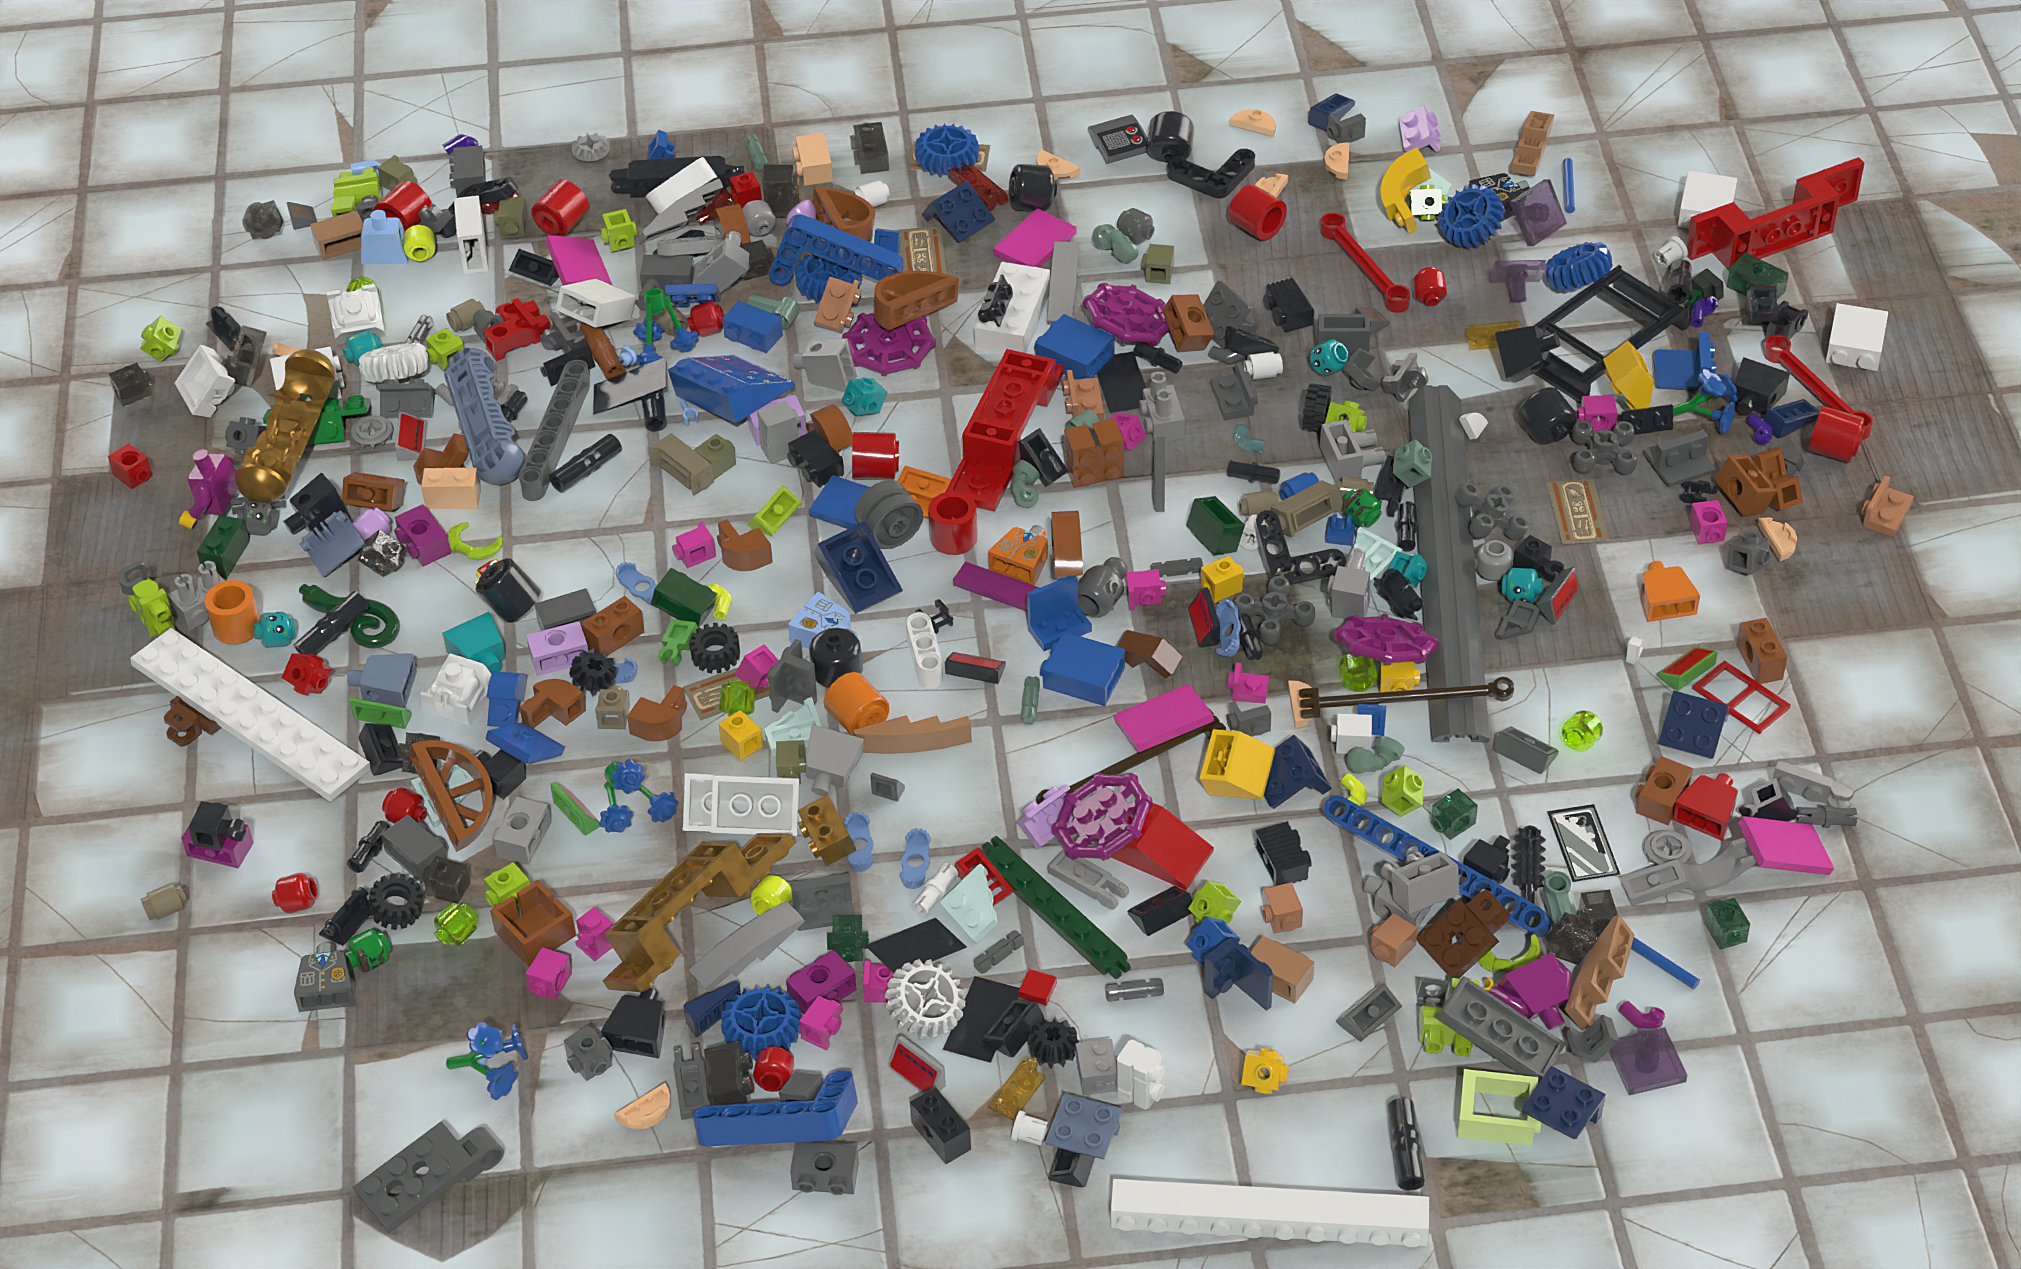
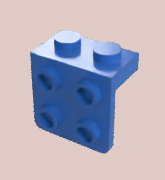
(1681, 367)
(1055, 611)

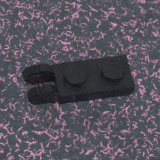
(1390, 487)

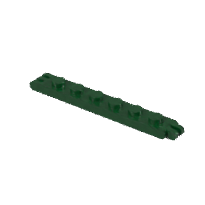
(1056, 910)

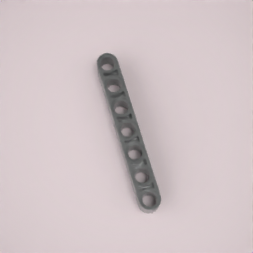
(554, 430)

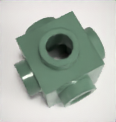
(1412, 463)

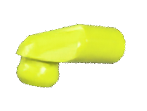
(722, 601)
(1356, 789)

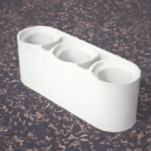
(682, 183)
(924, 650)

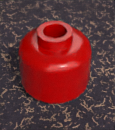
(1429, 286)
(706, 318)
(403, 803)
(295, 893)
(773, 1068)

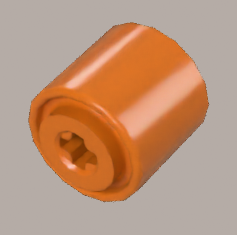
(232, 611)
(855, 702)

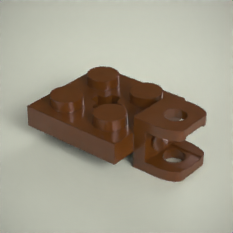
(188, 721)
(1476, 924)

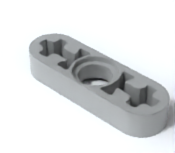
(688, 245)

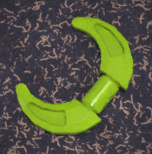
(472, 553)
(1491, 963)

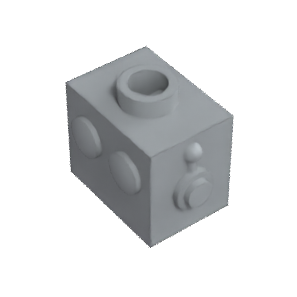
(1097, 1067)

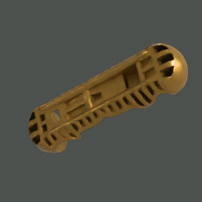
(278, 449)

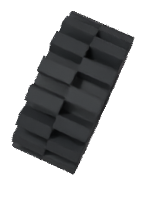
(1316, 406)
(714, 659)
(395, 915)

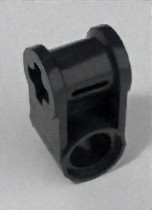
(1789, 321)

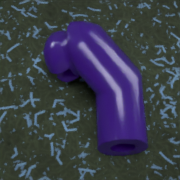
(459, 141)
(1701, 309)
(1763, 430)

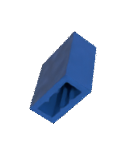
(1076, 346)
(1083, 668)

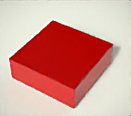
(1037, 987)

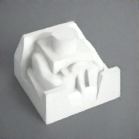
(355, 312)
(204, 382)
(457, 690)

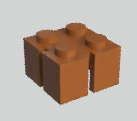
(1094, 463)
(542, 922)

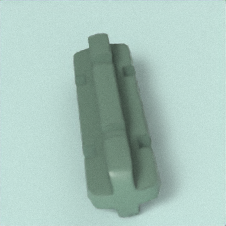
(755, 151)
(1030, 699)

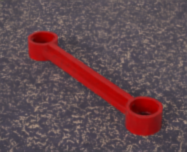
(1364, 261)
(1808, 378)

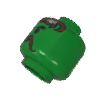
(1362, 507)
(368, 950)

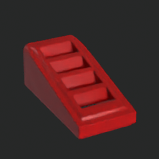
(977, 857)

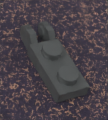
(690, 1082)

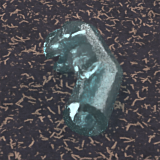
(1245, 441)

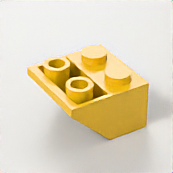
(1630, 376)
(1236, 765)

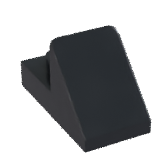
(1041, 455)

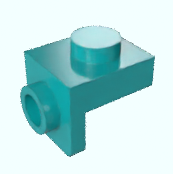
(1411, 567)

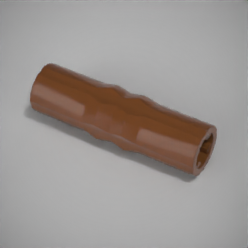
(602, 350)

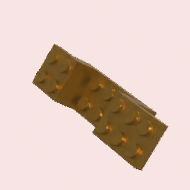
(711, 866)

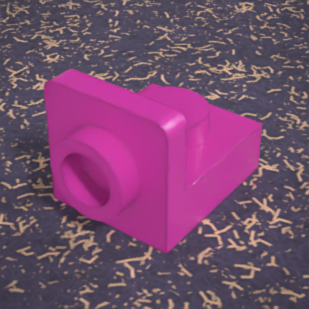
(1130, 429)
(1248, 686)

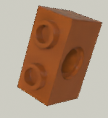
(1188, 322)
(1745, 485)
(373, 491)
(613, 626)
(1761, 651)
(1663, 787)

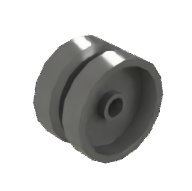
(889, 513)

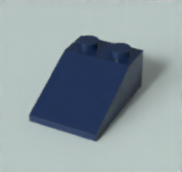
(857, 568)

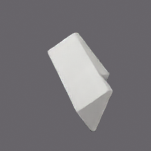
(740, 804)

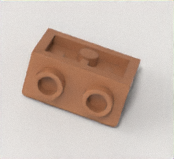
(836, 305)
(1082, 395)
(1886, 508)

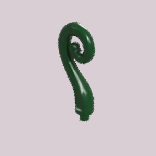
(324, 602)

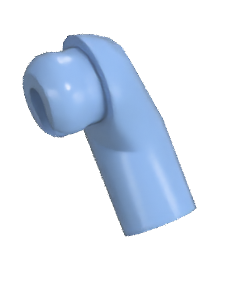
(357, 168)
(627, 356)

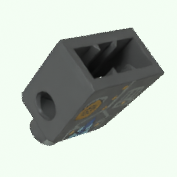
(323, 981)

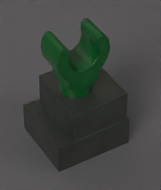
(1705, 285)

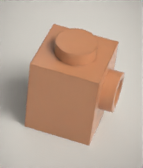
(1282, 908)
(1393, 940)

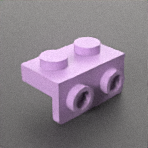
(1420, 129)
(1039, 818)

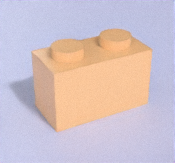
(813, 159)
(451, 488)

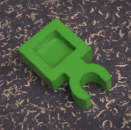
(676, 639)

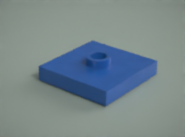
(524, 743)

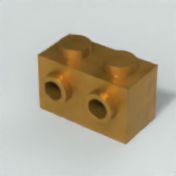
(826, 830)

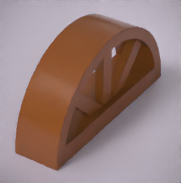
(836, 204)
(912, 295)
(1066, 543)
(434, 784)

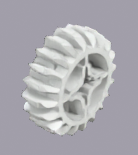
(393, 362)
(902, 993)

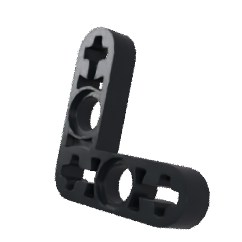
(1217, 183)
(488, 192)
(1285, 561)

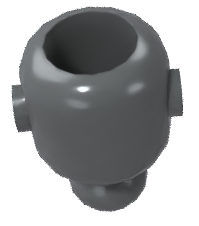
(1101, 587)

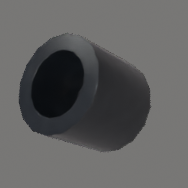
(507, 590)

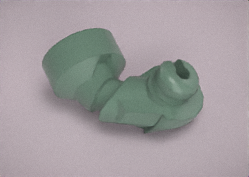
(1108, 237)
(1023, 476)
(1363, 760)

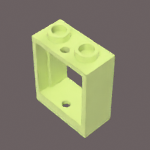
(1496, 1128)

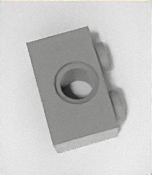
(521, 830)

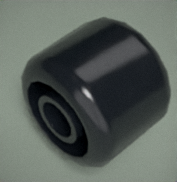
(1170, 136)
(1031, 187)
(1547, 416)
(834, 655)

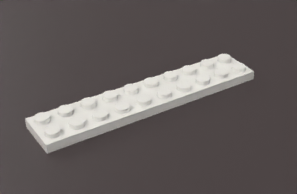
(251, 714)

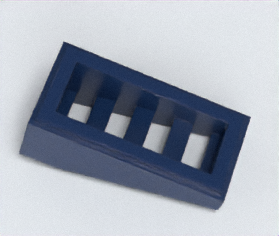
(1335, 104)
(1788, 418)
(707, 1009)

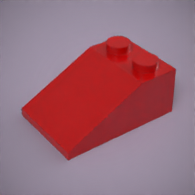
(1166, 849)

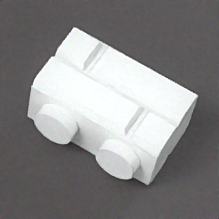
(1139, 1074)

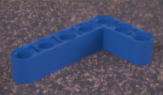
(831, 250)
(781, 1121)

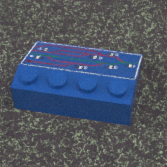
(726, 385)

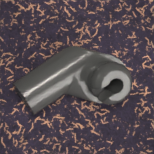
(1225, 355)

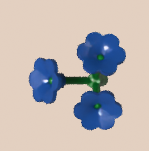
(1717, 386)
(484, 1044)

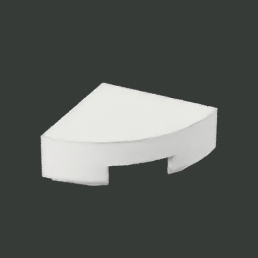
(1473, 424)
(1635, 649)

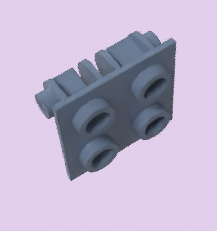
(332, 544)
(1084, 1126)

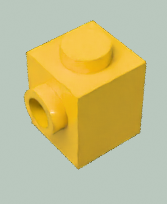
(1222, 578)
(1399, 677)
(740, 735)

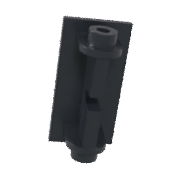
(996, 301)
(223, 325)
(555, 366)
(1649, 419)
(1405, 601)
(347, 918)

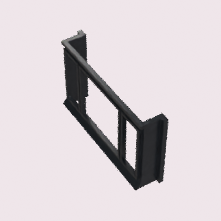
(1578, 383)

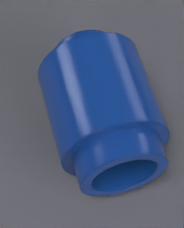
(1297, 484)

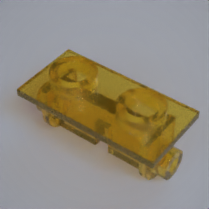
(1483, 335)
(1017, 1089)

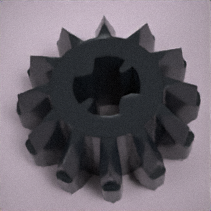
(592, 671)
(1052, 1042)

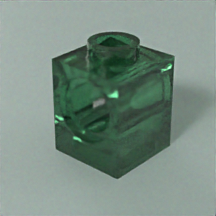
(1454, 814)
(1727, 923)

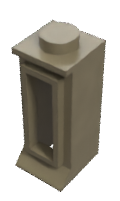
(682, 463)
(1308, 506)

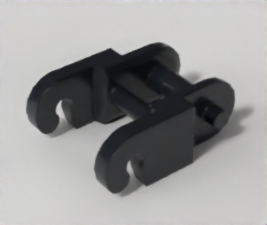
(1697, 487)
(944, 613)

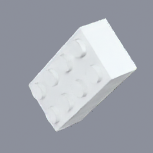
(1023, 313)

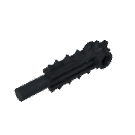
(1529, 861)

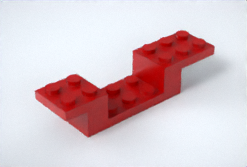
(1731, 233)
(998, 423)

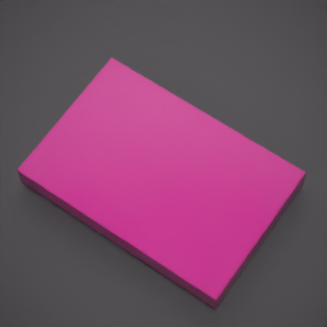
(1034, 239)
(576, 259)
(1163, 718)
(1786, 845)

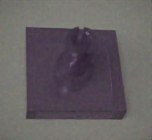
(1538, 212)
(1517, 273)
(1647, 1061)

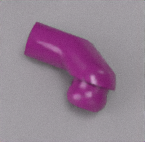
(1642, 1020)

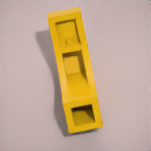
(1398, 180)

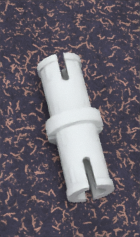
(934, 889)

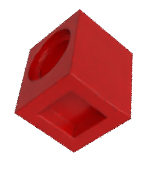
(745, 189)
(130, 466)

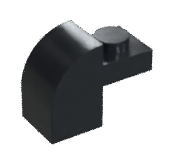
(1761, 304)

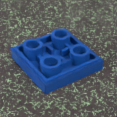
(684, 294)
(838, 502)

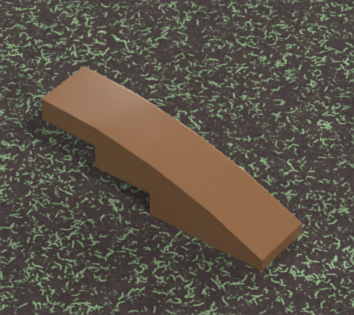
(1532, 143)
(905, 737)
(1602, 966)

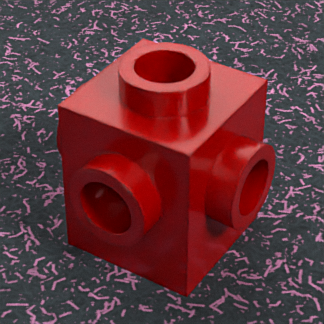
(306, 673)

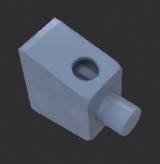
(385, 678)

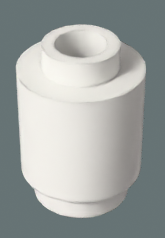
(873, 192)
(1263, 365)

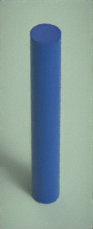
(1568, 185)
(1664, 963)

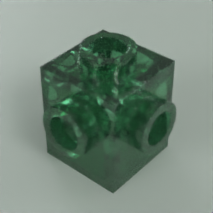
(848, 937)

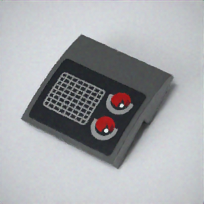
(1119, 138)

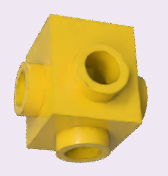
(1255, 1076)

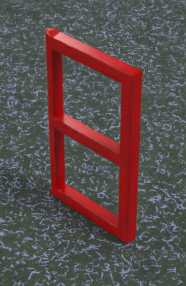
(1753, 685)

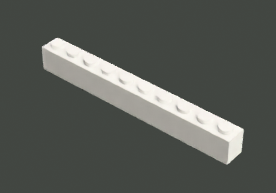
(1270, 1212)

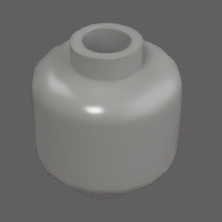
(759, 217)
(1494, 560)

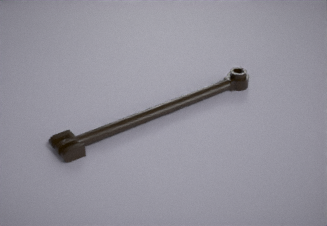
(1317, 702)
(1145, 755)

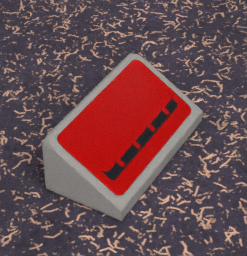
(410, 436)
(916, 1066)

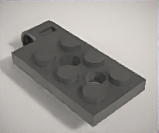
(447, 1164)

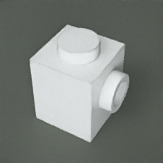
(1352, 732)

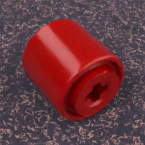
(404, 203)
(560, 208)
(1257, 212)
(1837, 434)
(875, 455)
(953, 522)

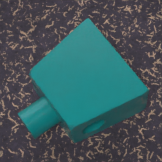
(476, 641)

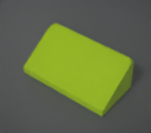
(775, 511)

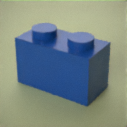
(752, 326)

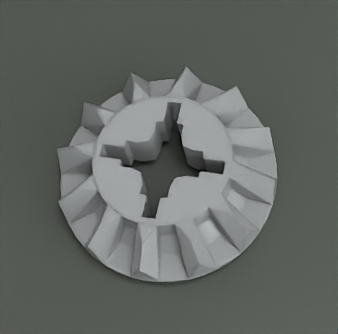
(583, 152)
(361, 431)
(1676, 842)

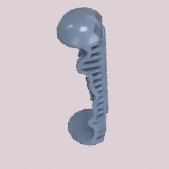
(481, 417)

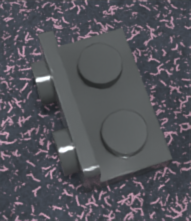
(1235, 394)

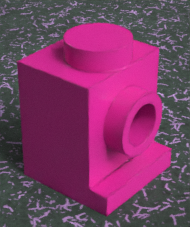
(694, 546)
(1144, 588)
(591, 934)
(875, 982)
(821, 1022)

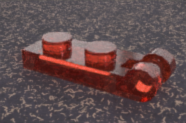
(981, 184)

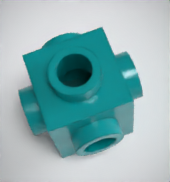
(864, 396)

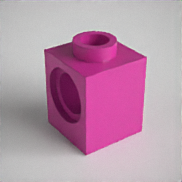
(1599, 411)
(1708, 522)
(756, 667)
(548, 973)

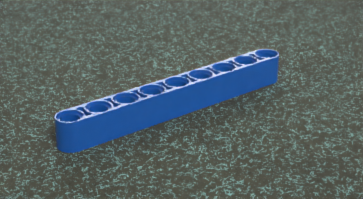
(1403, 841)

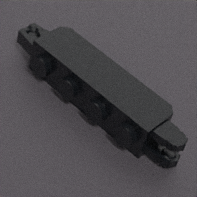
(646, 175)

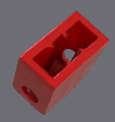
(1707, 805)

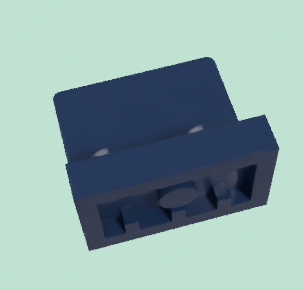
(960, 212)
(1693, 724)
(1292, 771)
(1236, 965)
(1564, 1103)

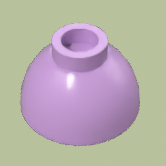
(805, 208)

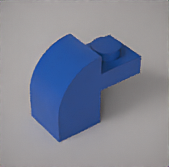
(504, 694)

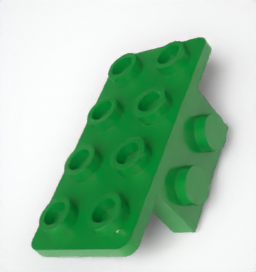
(329, 424)

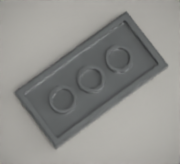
(1500, 1030)

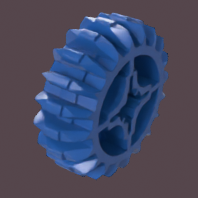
(945, 148)
(1471, 216)
(1578, 266)
(814, 273)
(761, 1020)

